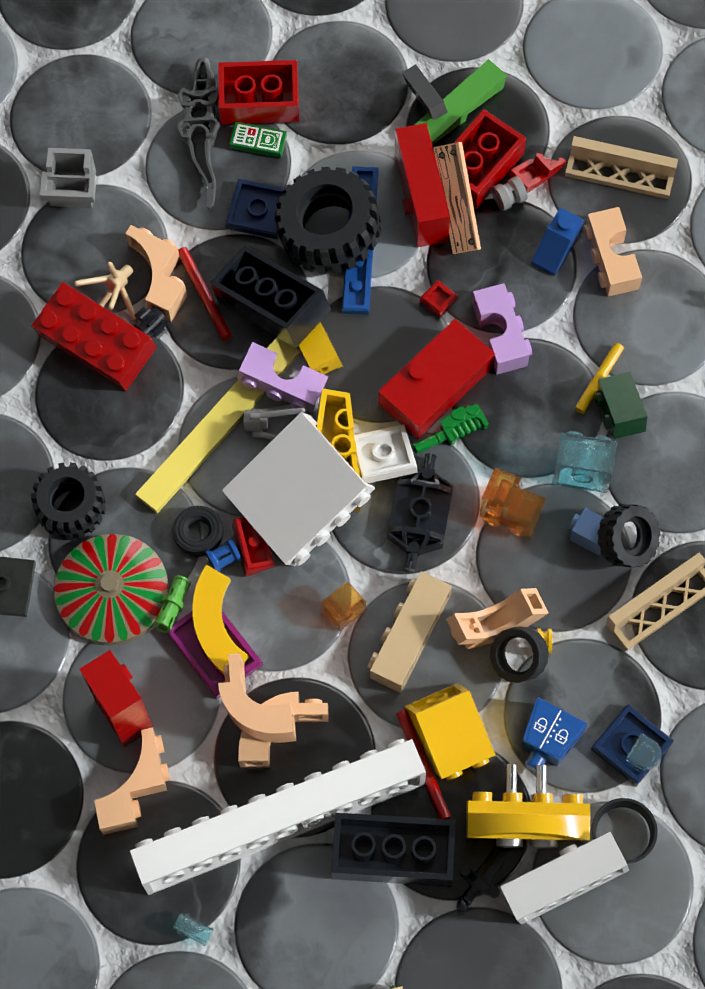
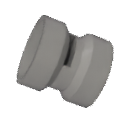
(509, 193)

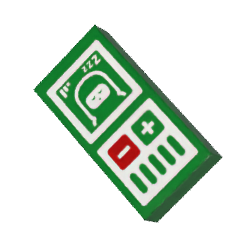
(258, 140)

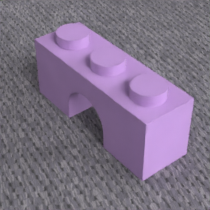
(496, 307)
(259, 373)

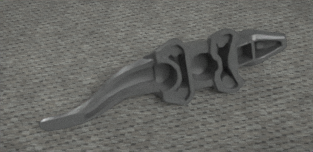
(199, 123)

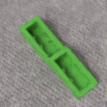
(465, 98)

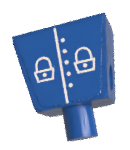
(550, 734)

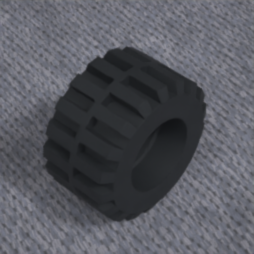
(61, 481)

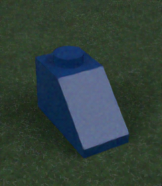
(558, 241)

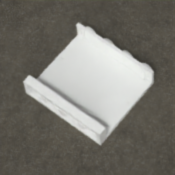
(297, 491)

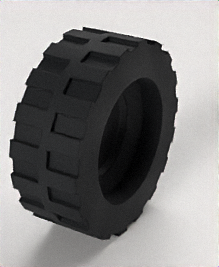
(610, 535)

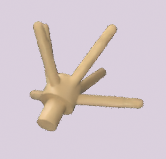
(115, 282)

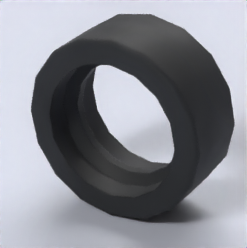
(499, 660)

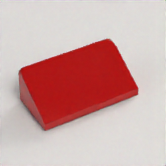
(252, 548)

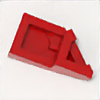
(536, 171)

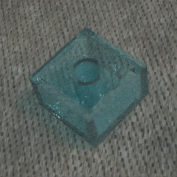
(584, 462)

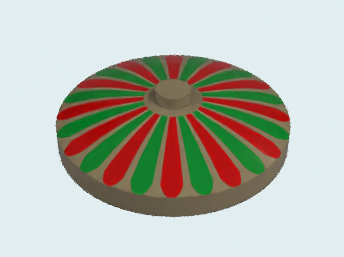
(110, 589)

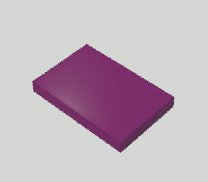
(186, 640)

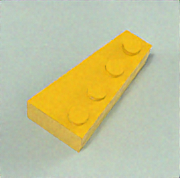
(337, 425)

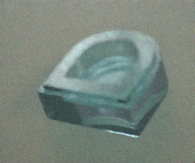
(645, 753)

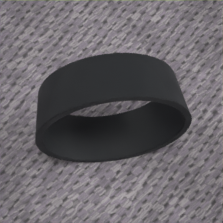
(638, 807)

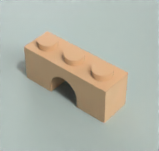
(617, 272)

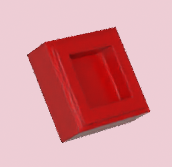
(438, 298)

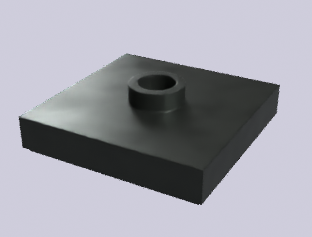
(15, 585)

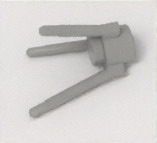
(257, 419)

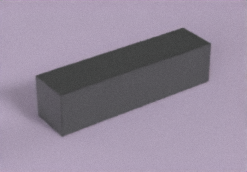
(424, 92)

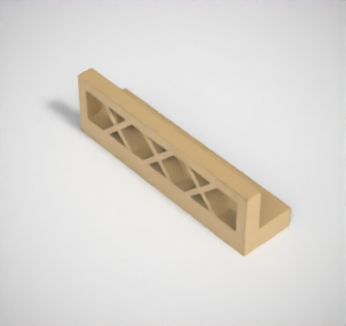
(627, 161)
(651, 596)

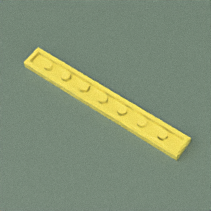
(208, 435)

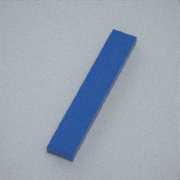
(358, 279)

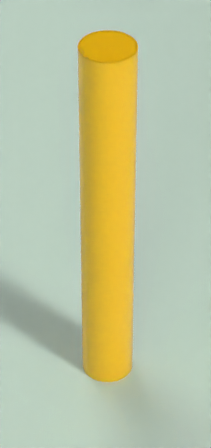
(602, 372)

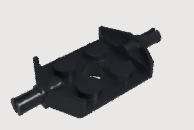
(416, 532)

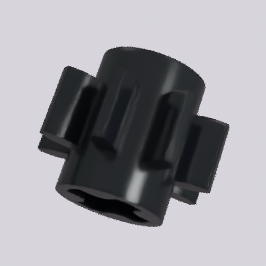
(151, 322)

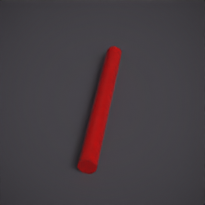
(204, 293)
(430, 781)

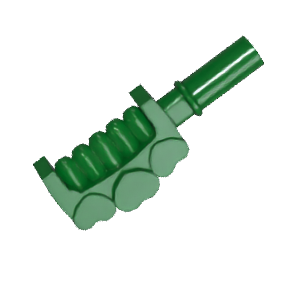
(458, 424)

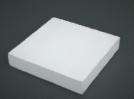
(384, 454)

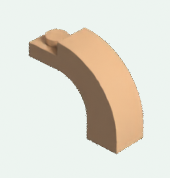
(483, 626)
(260, 721)
(257, 752)

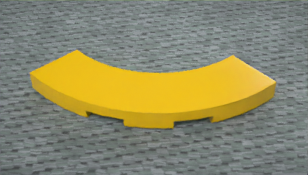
(208, 618)

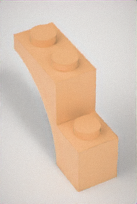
(162, 256)
(118, 809)

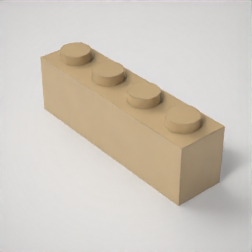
(410, 631)

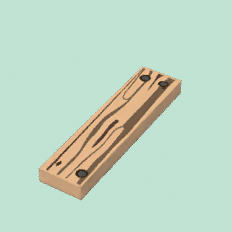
(457, 191)

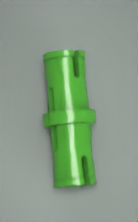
(172, 604)

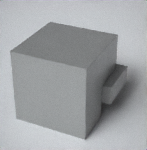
(69, 178)

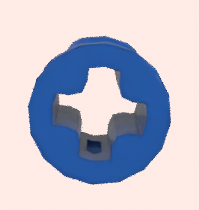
(227, 548)

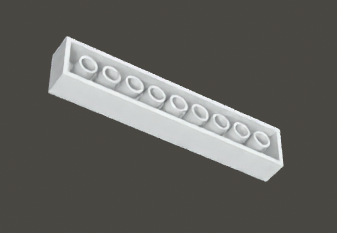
(278, 816)

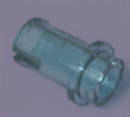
(193, 929)

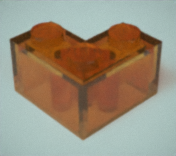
(510, 505)

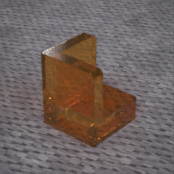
(343, 606)

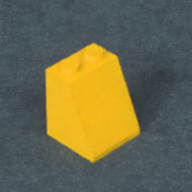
(451, 731)

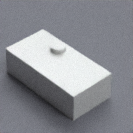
(565, 877)

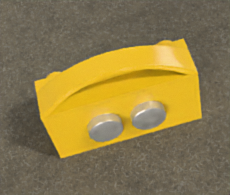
(536, 820)

